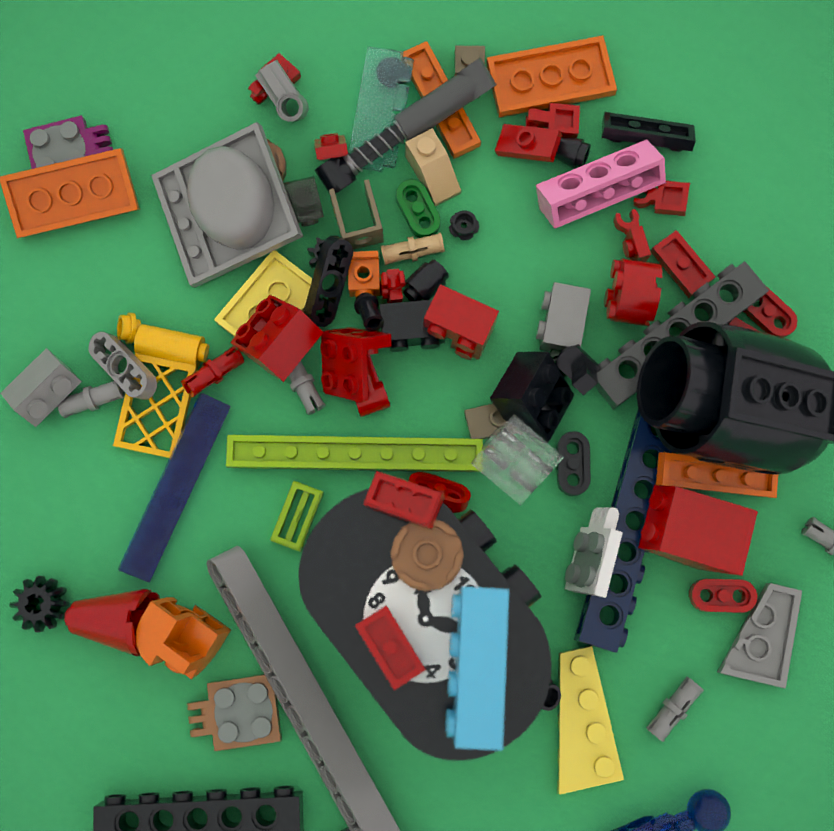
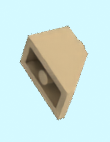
(432, 166)

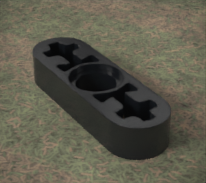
(322, 269)

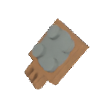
(238, 713)

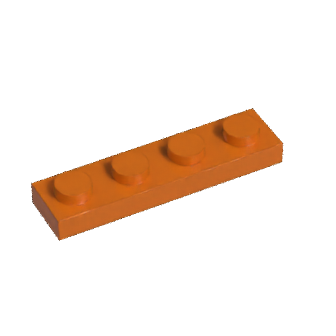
(427, 76)
(700, 475)

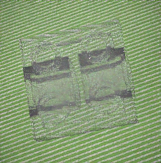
(516, 459)

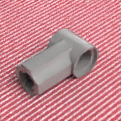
(281, 90)

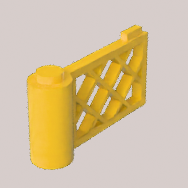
(170, 350)

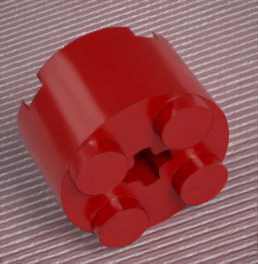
(633, 292)

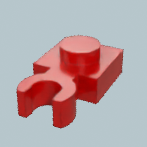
(668, 198)

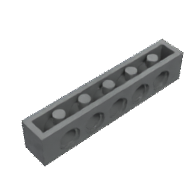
(739, 281)

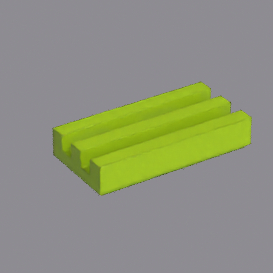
(307, 490)

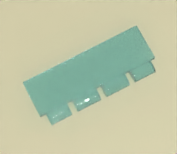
(379, 98)

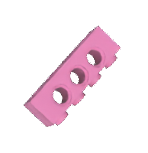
(601, 183)

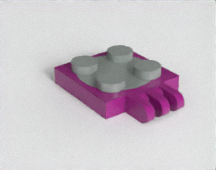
(65, 141)

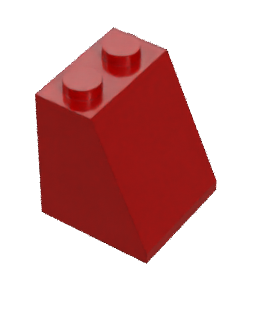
(698, 530)

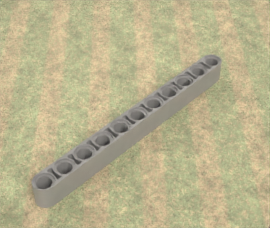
(299, 693)

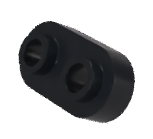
(574, 464)

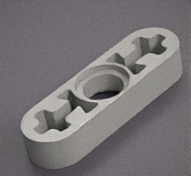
(134, 366)

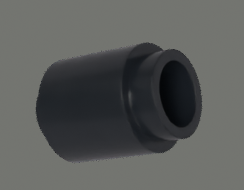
(425, 281)

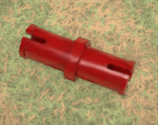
(212, 371)

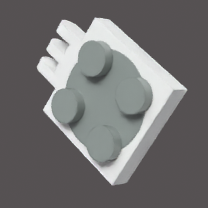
(594, 554)

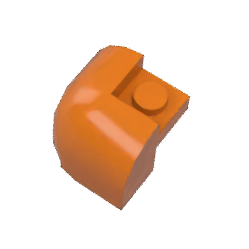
(179, 636)

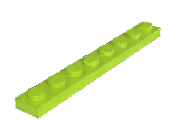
(352, 453)

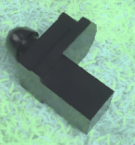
(578, 367)

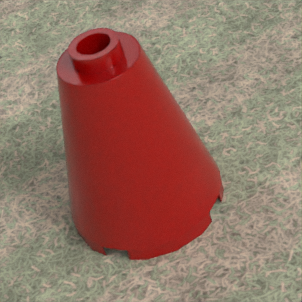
(110, 618)

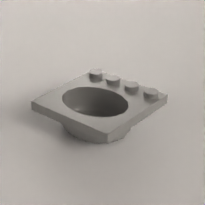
(226, 205)

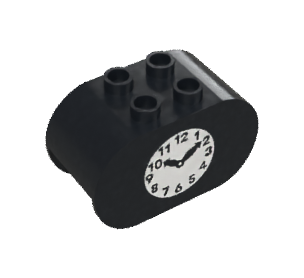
(351, 575)

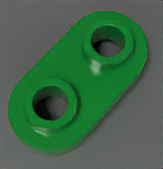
(420, 210)

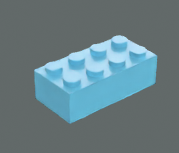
(479, 668)

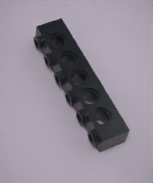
(287, 803)

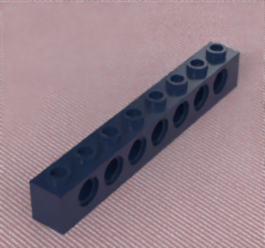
(633, 471)

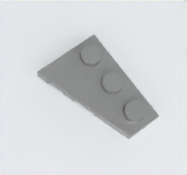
(766, 638)

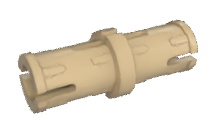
(412, 248)

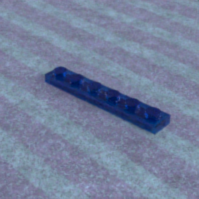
(174, 488)

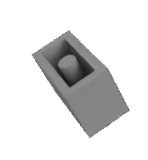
(565, 316)
(40, 387)

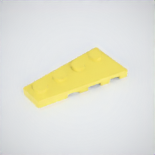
(585, 732)

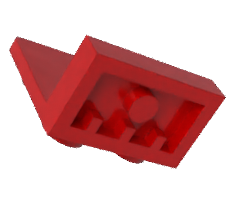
(345, 360)

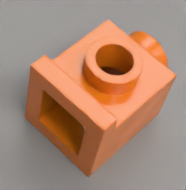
(364, 263)

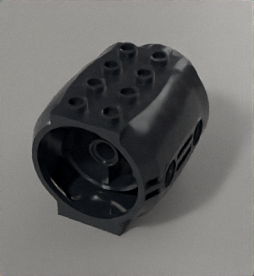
(738, 398)

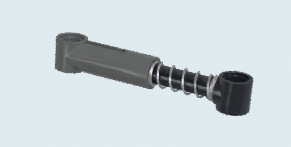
(409, 123)

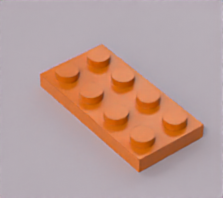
(551, 74)
(69, 193)

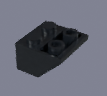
(533, 392)

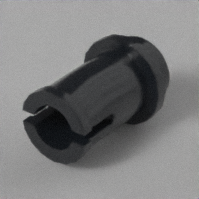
(367, 307)

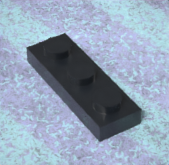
(658, 132)

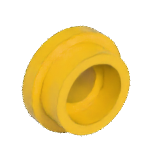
(127, 327)

